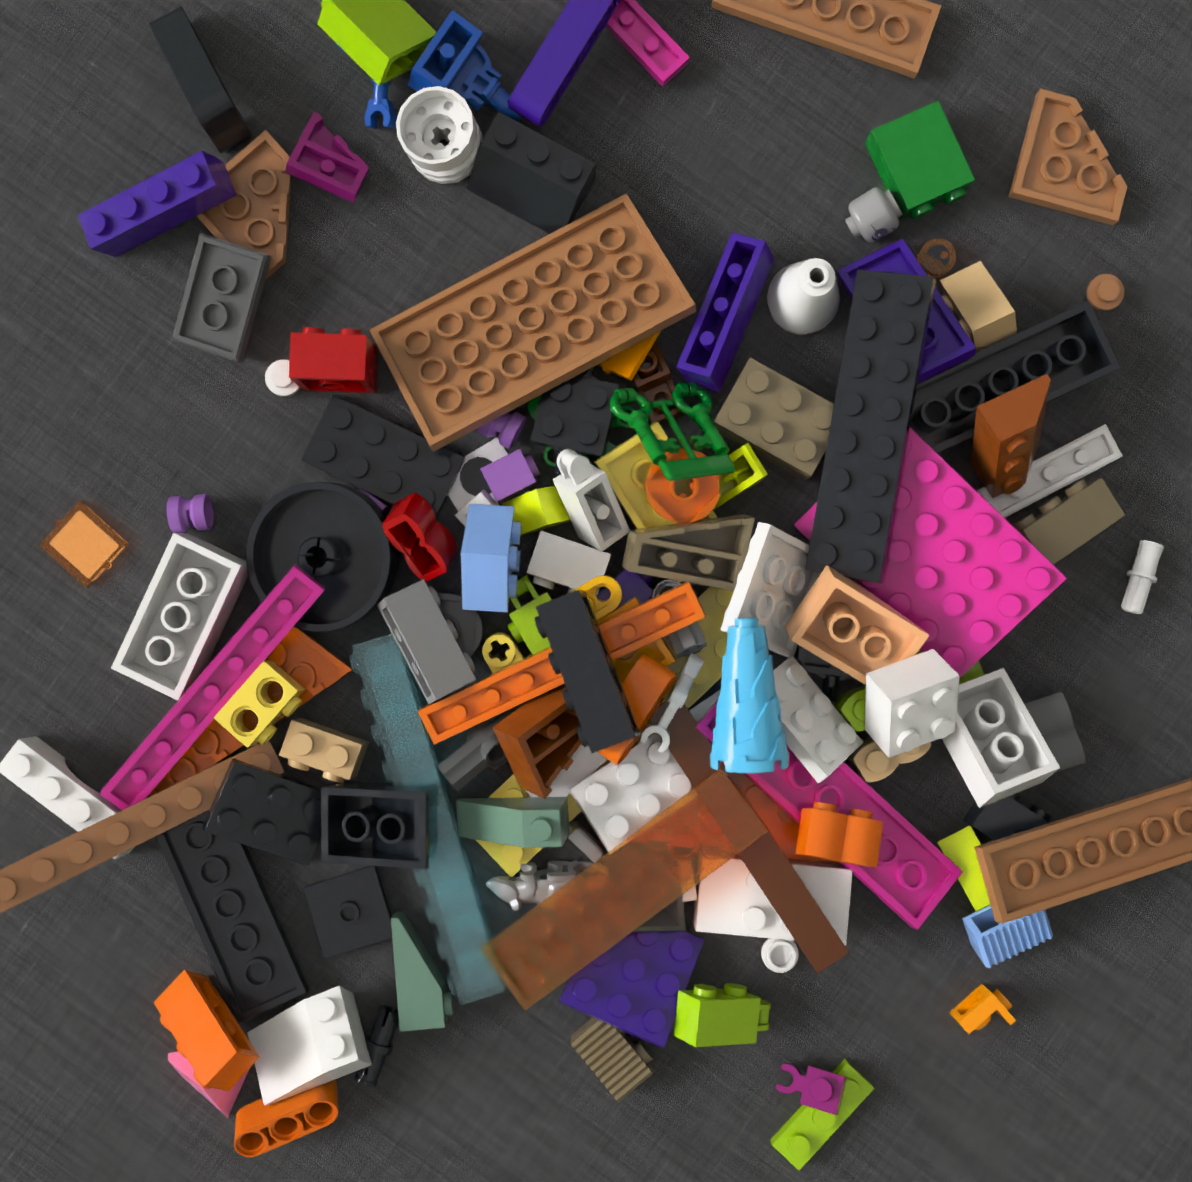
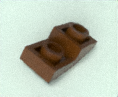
(655, 384)

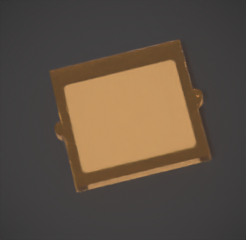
(83, 544)

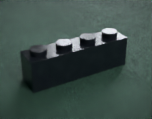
(587, 671)

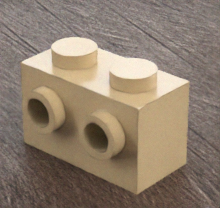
(979, 306)
(323, 748)

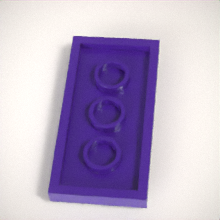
(945, 338)

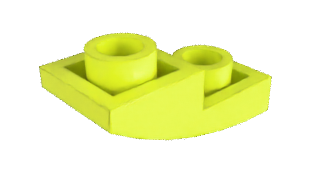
(961, 851)

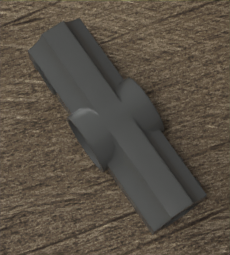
(476, 754)

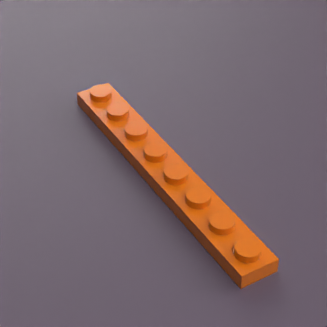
(536, 676)

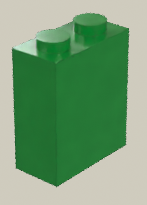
(920, 161)

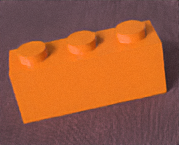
(205, 1031)

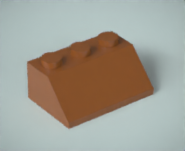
(1008, 436)

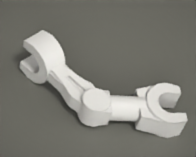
(676, 700)

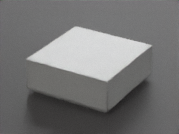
(585, 841)

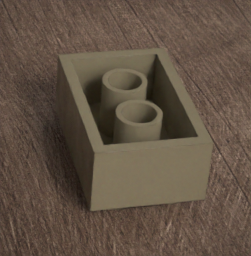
(777, 419)

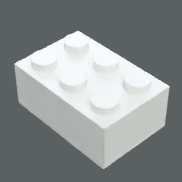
(997, 740)

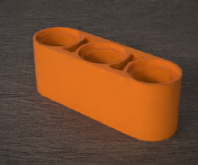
(645, 690)
(268, 1127)

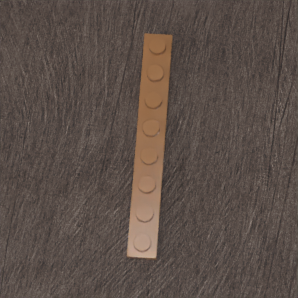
(122, 830)

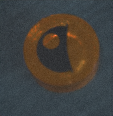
(937, 257)

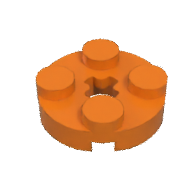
(681, 507)

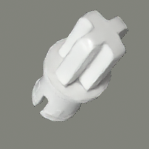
(1141, 576)

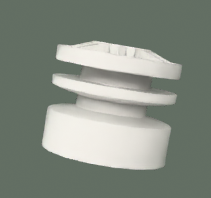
(434, 116)

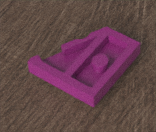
(327, 161)

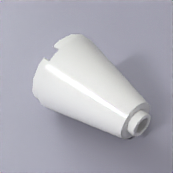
(804, 296)

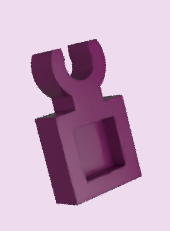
(819, 1088)

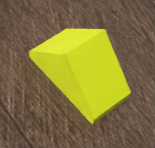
(747, 474)
(538, 509)

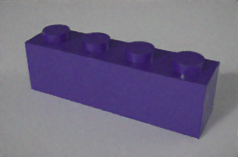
(157, 204)
(726, 312)

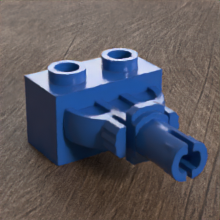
(462, 65)

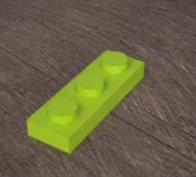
(812, 1127)

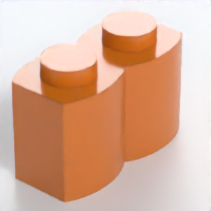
(839, 836)

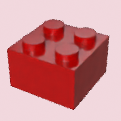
(333, 361)

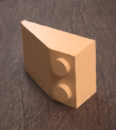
(852, 627)

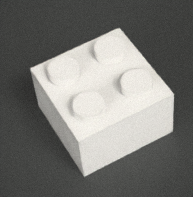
(911, 702)

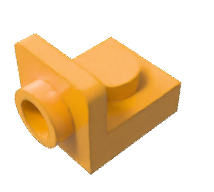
(977, 1007)

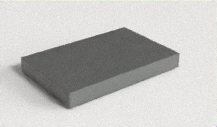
(221, 298)

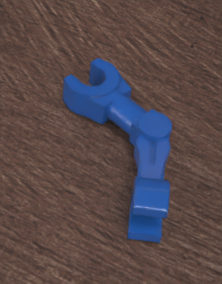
(379, 105)

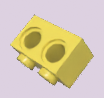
(254, 697)

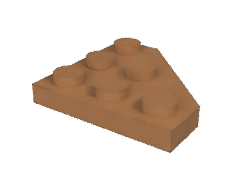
(1066, 163)
(262, 205)

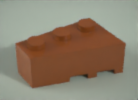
(539, 740)

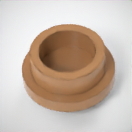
(1105, 292)

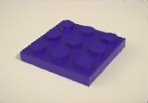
(636, 983)

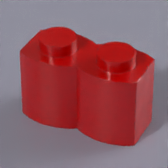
(417, 534)

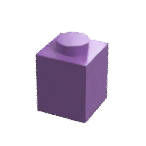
(510, 476)

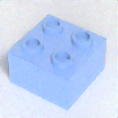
(490, 558)

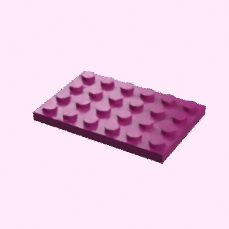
(955, 561)

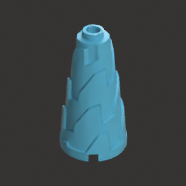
(748, 708)

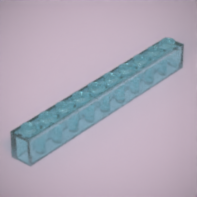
(412, 764)

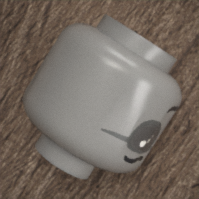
(873, 215)

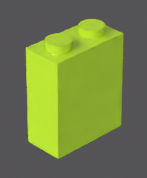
(377, 34)

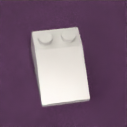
(309, 1045)

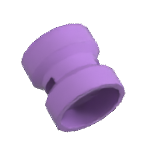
(505, 428)
(190, 513)

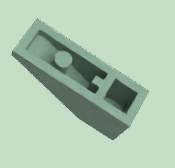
(514, 820)
(419, 983)

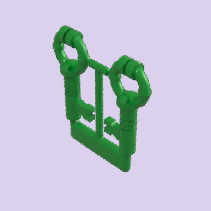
(657, 449)

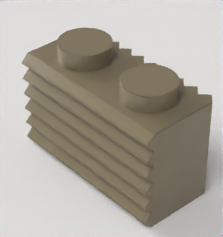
(613, 1057)

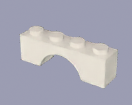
(48, 780)

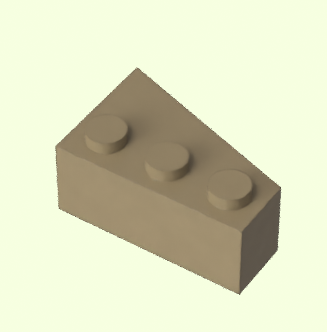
(1072, 520)
(697, 552)

